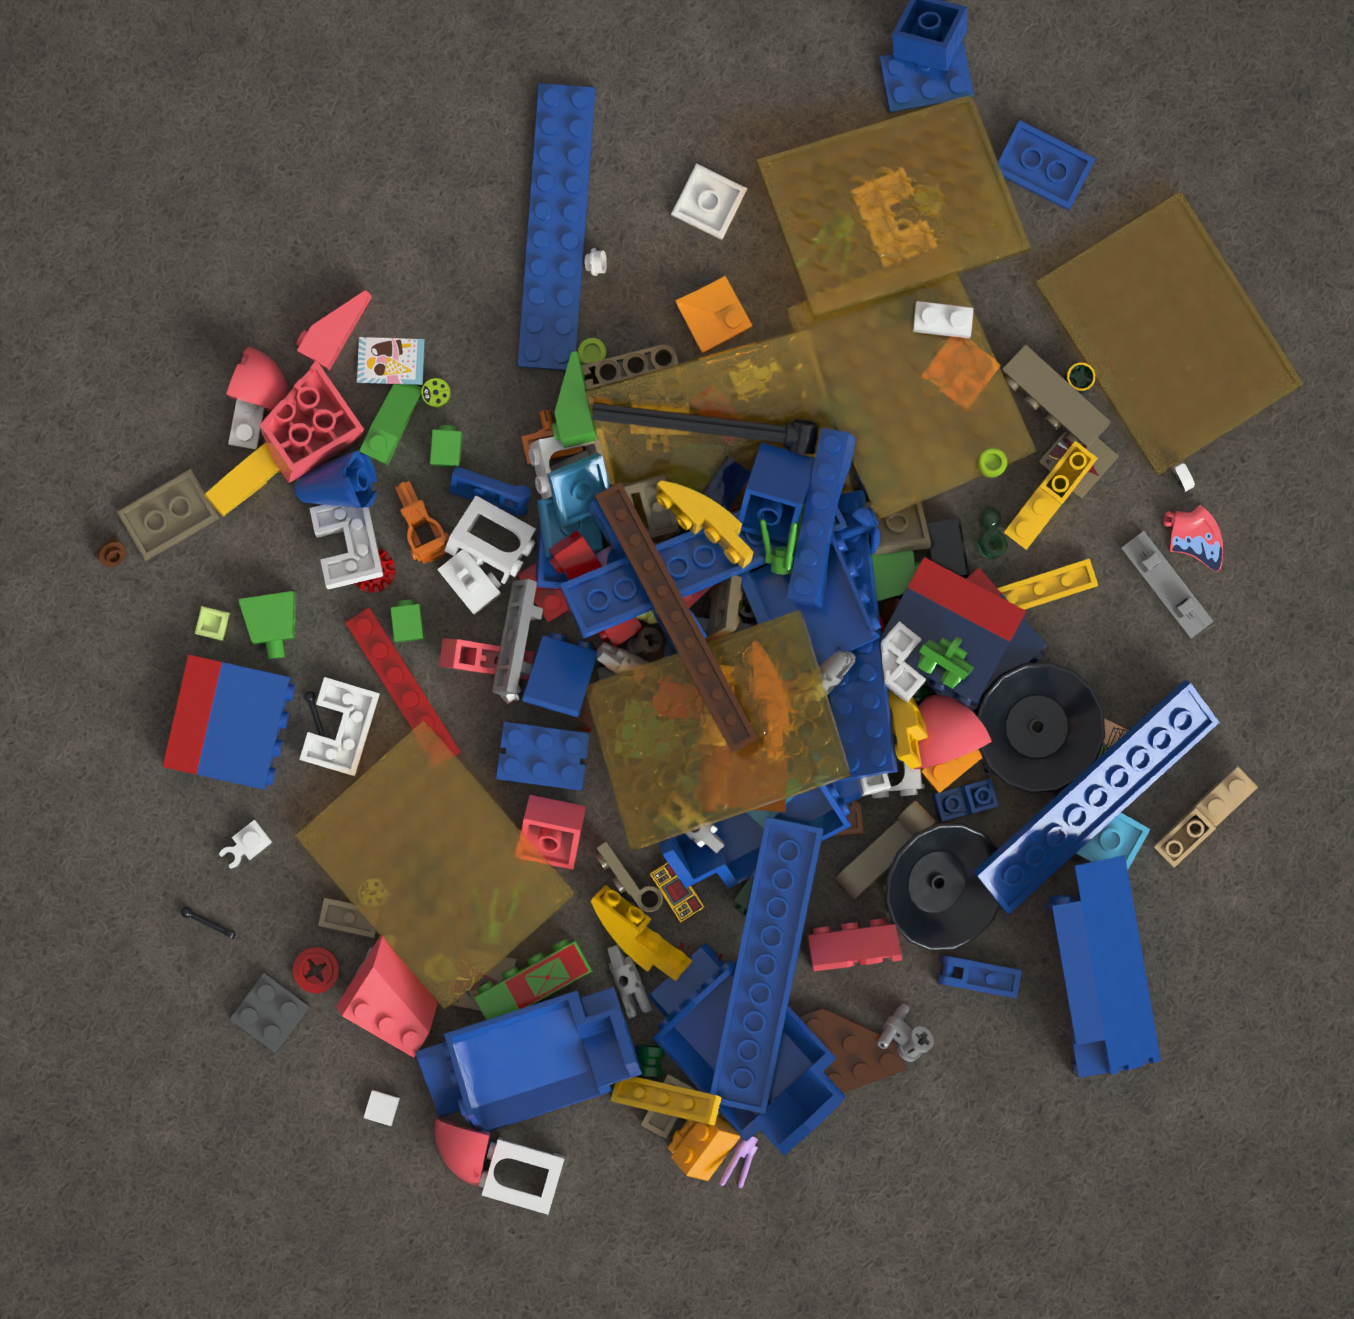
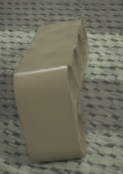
(620, 363)
(880, 854)

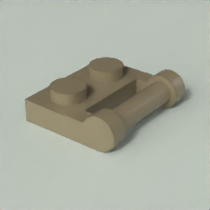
(659, 519)
(724, 608)

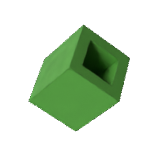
(446, 447)
(407, 621)

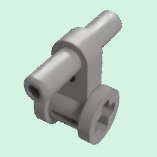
(906, 1037)

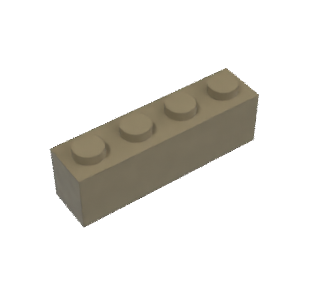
(1054, 397)

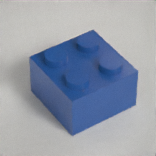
(930, 32)

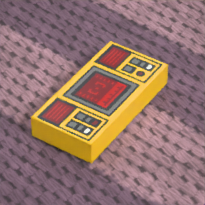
(681, 899)

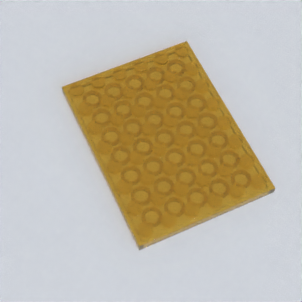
(892, 206)
(1169, 333)
(751, 383)
(913, 398)
(672, 761)
(435, 865)

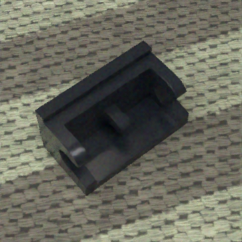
(948, 545)

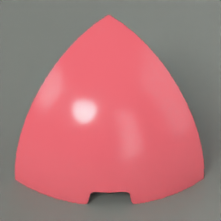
(258, 381)
(950, 729)
(461, 1149)

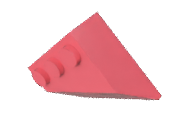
(310, 425)
(853, 944)
(389, 1000)

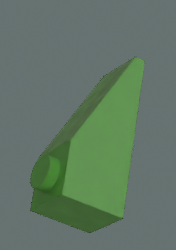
(572, 411)
(391, 422)

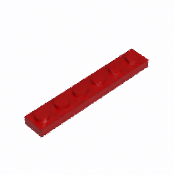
(396, 675)

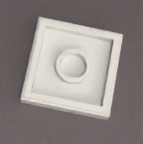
(709, 201)

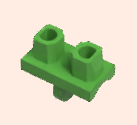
(947, 655)

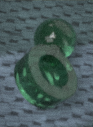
(990, 520)

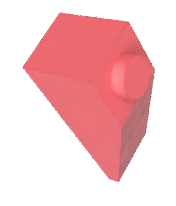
(330, 334)
(474, 656)

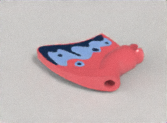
(1196, 535)

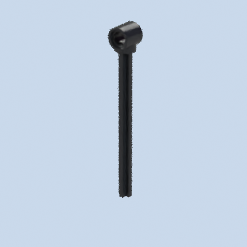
(797, 435)

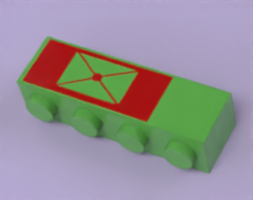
(534, 981)

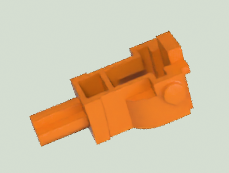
(416, 515)

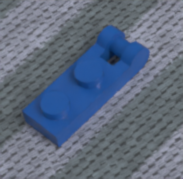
(500, 494)
(980, 976)

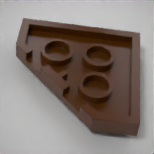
(856, 1050)

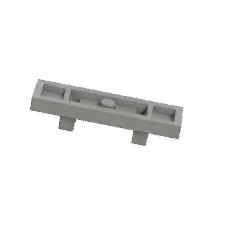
(1166, 584)
(518, 617)

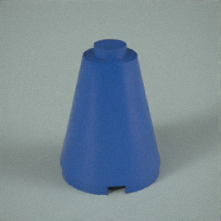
(339, 482)

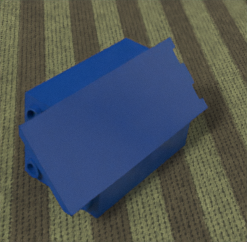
(742, 835)
(1104, 971)
(692, 1037)
(531, 1060)

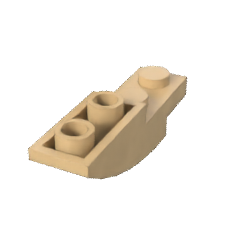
(1205, 816)

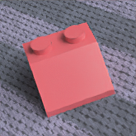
(554, 829)

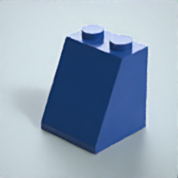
(775, 491)
(560, 675)

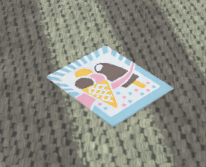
(390, 360)

